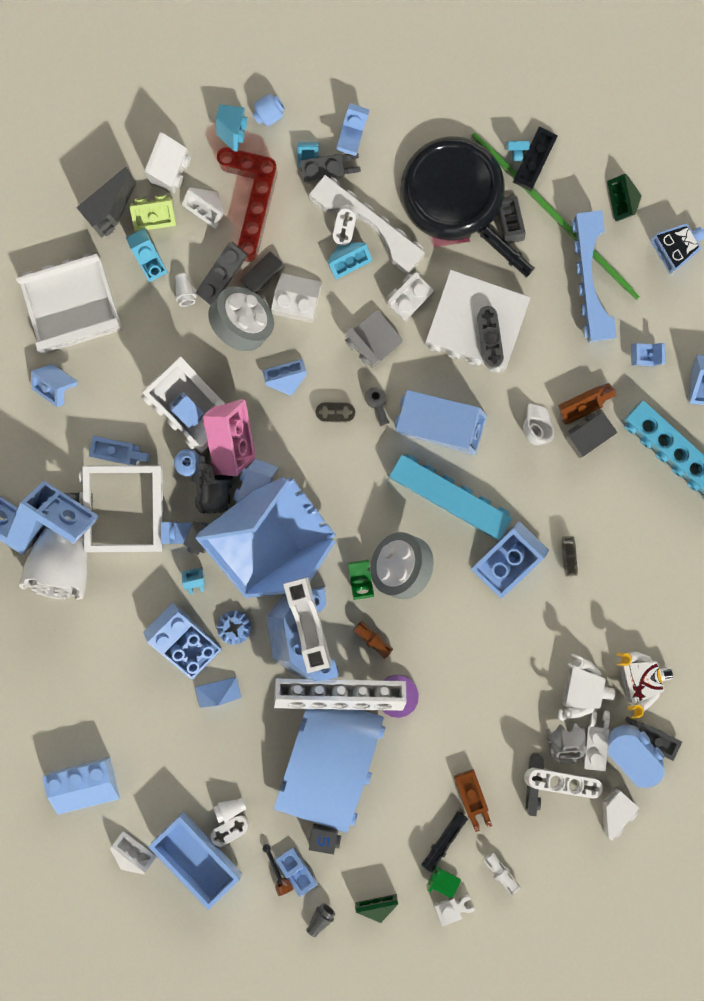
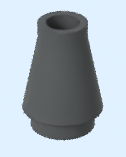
(321, 919)

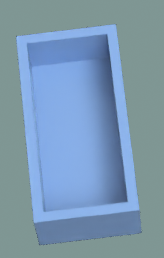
(195, 860)

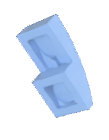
(296, 871)

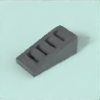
(515, 232)

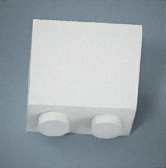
(167, 163)
(296, 298)

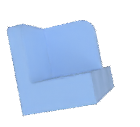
(51, 383)

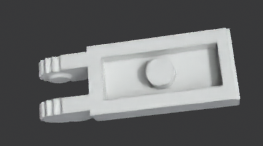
(596, 742)

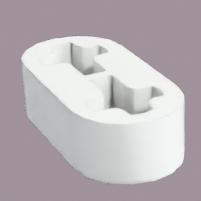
(349, 226)
(232, 834)

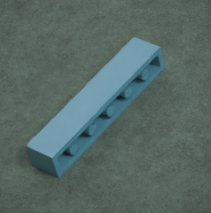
(451, 497)

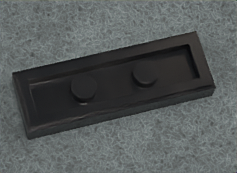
(535, 158)

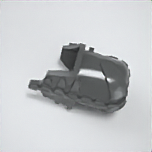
(211, 490)

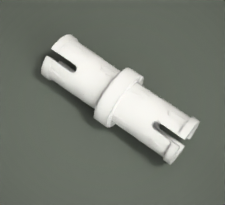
(501, 873)

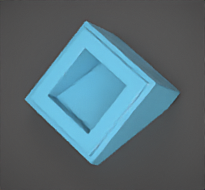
(307, 150)

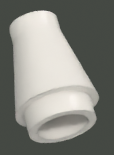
(184, 292)
(229, 809)

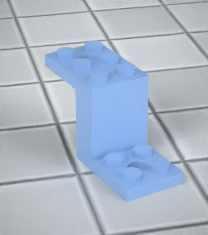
(39, 510)

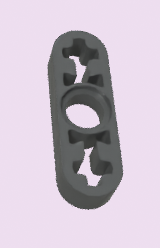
(483, 322)

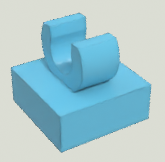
(516, 148)
(193, 579)

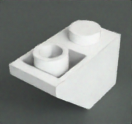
(617, 812)

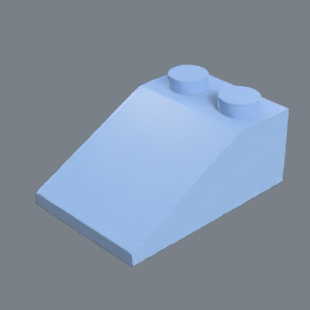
(510, 559)

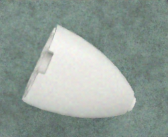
(56, 567)

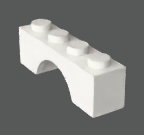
(308, 623)

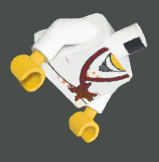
(642, 680)

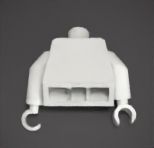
(583, 689)

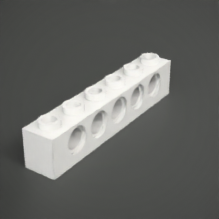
(340, 694)

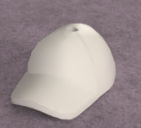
(538, 425)

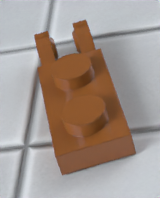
(472, 797)

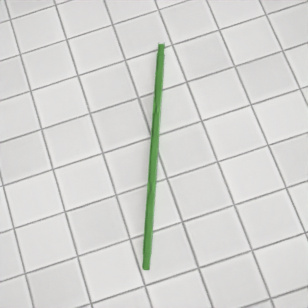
(558, 219)

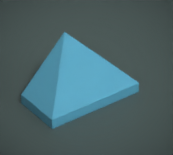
(349, 258)

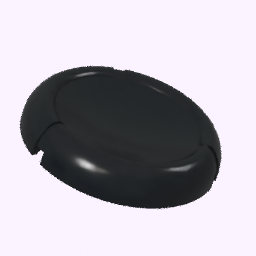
(452, 188)

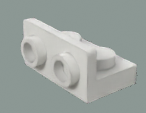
(409, 296)

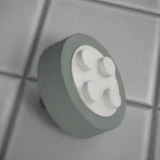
(241, 318)
(401, 565)

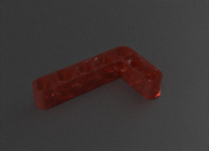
(256, 198)

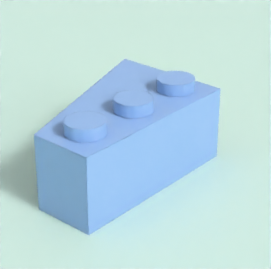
(254, 477)

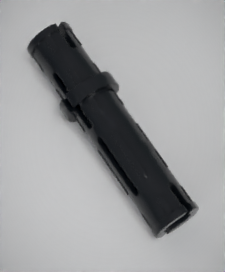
(513, 257)
(439, 849)

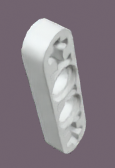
(563, 783)

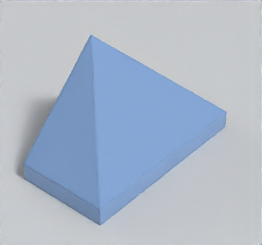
(285, 376)
(218, 692)

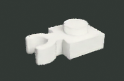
(450, 910)

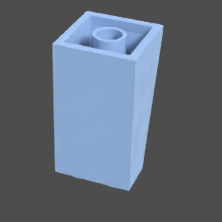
(441, 422)

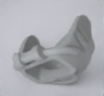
(564, 742)

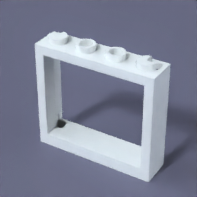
(85, 499)

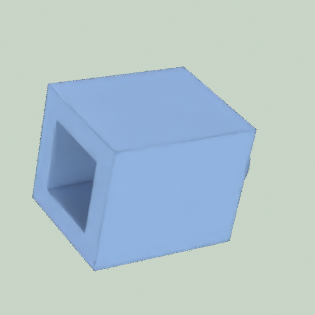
(186, 410)

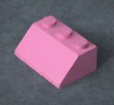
(229, 438)

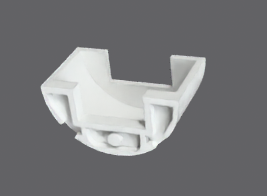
(168, 386)

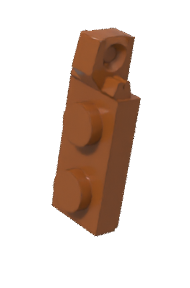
(585, 403)

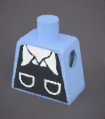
(677, 245)

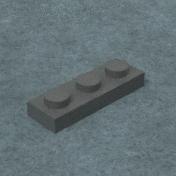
(222, 272)

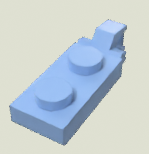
(116, 451)

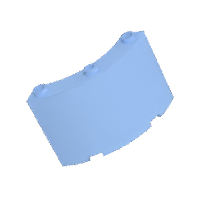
(330, 766)

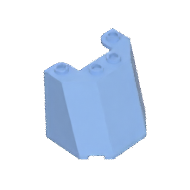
(286, 639)

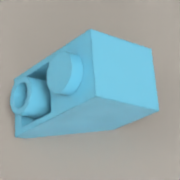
(231, 125)
(146, 255)

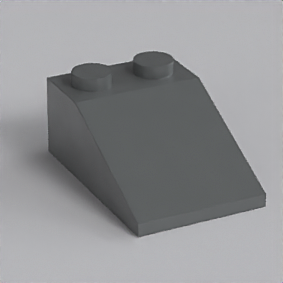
(107, 204)

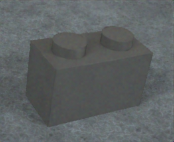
(591, 434)

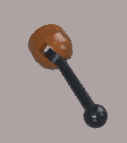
(282, 885)

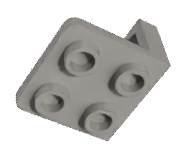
(373, 339)

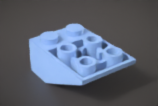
(181, 641)

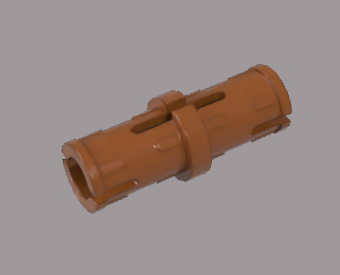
(373, 639)

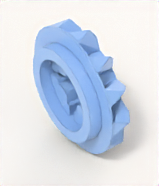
(237, 618)

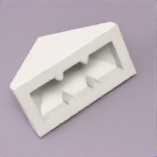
(205, 205)
(131, 855)

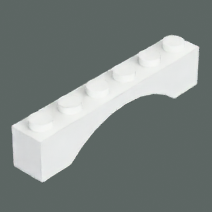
(402, 252)

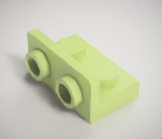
(152, 213)

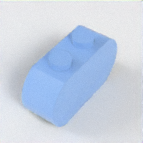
(636, 755)

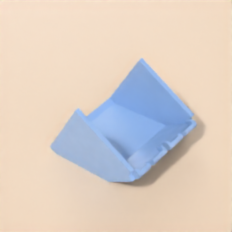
(269, 539)

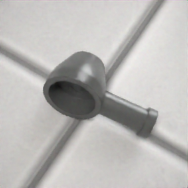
(377, 404)

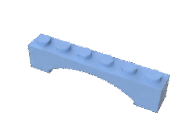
(598, 323)

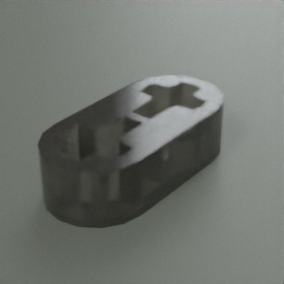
(335, 418)
(569, 556)

